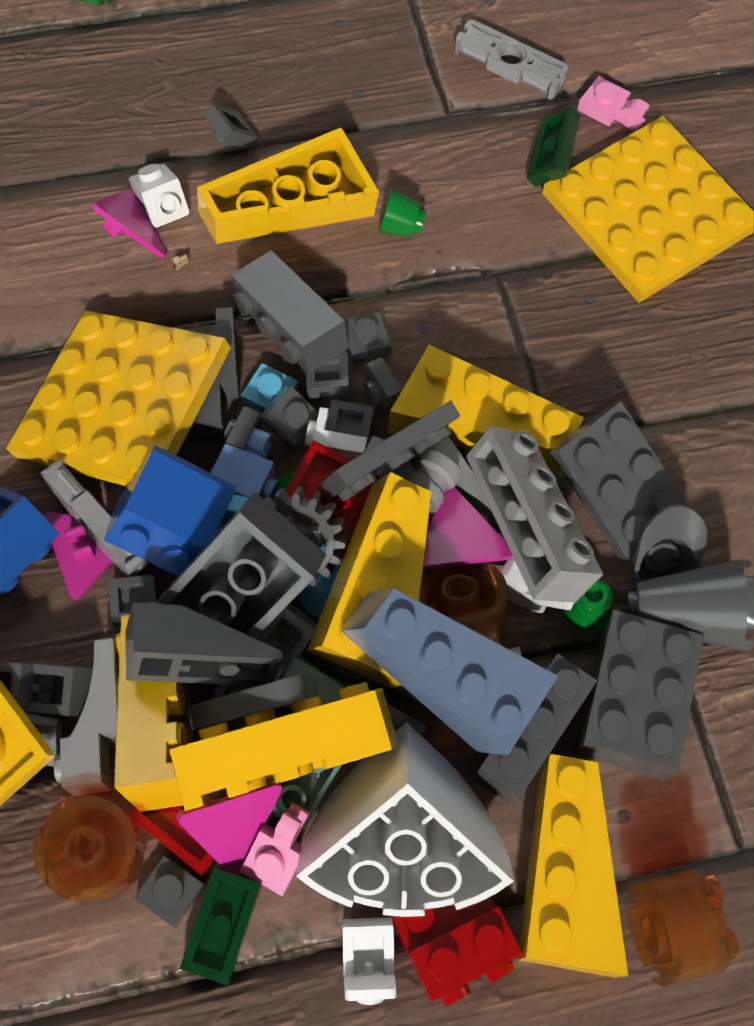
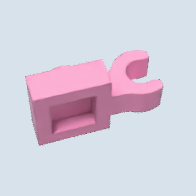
(609, 102)
(277, 852)

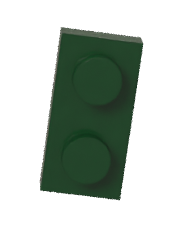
(553, 146)
(221, 926)

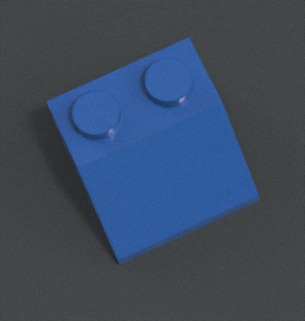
(169, 511)
(23, 537)

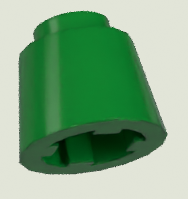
(402, 216)
(591, 608)

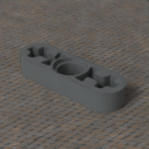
(246, 702)

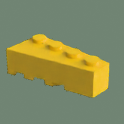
(290, 191)
(482, 403)
(381, 556)
(148, 725)
(283, 745)
(570, 884)

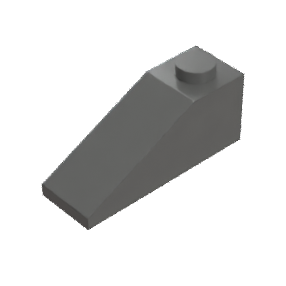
(188, 647)

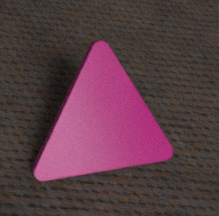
(128, 217)
(461, 536)
(77, 554)
(231, 825)

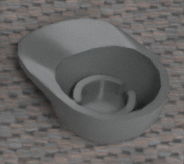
(670, 543)

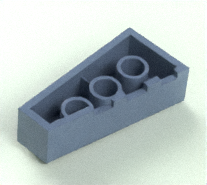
(454, 671)

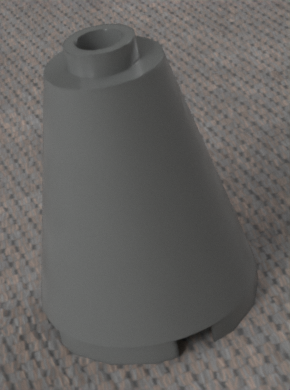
(701, 600)

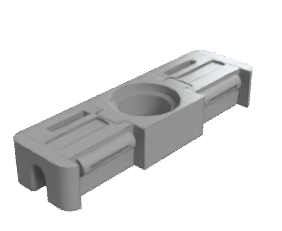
(491, 45)
(91, 515)

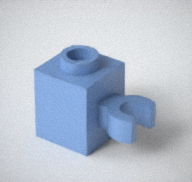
(248, 468)

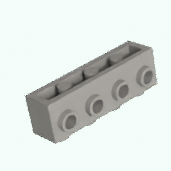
(533, 516)

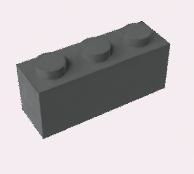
(289, 312)
(512, 773)

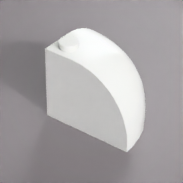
(404, 836)

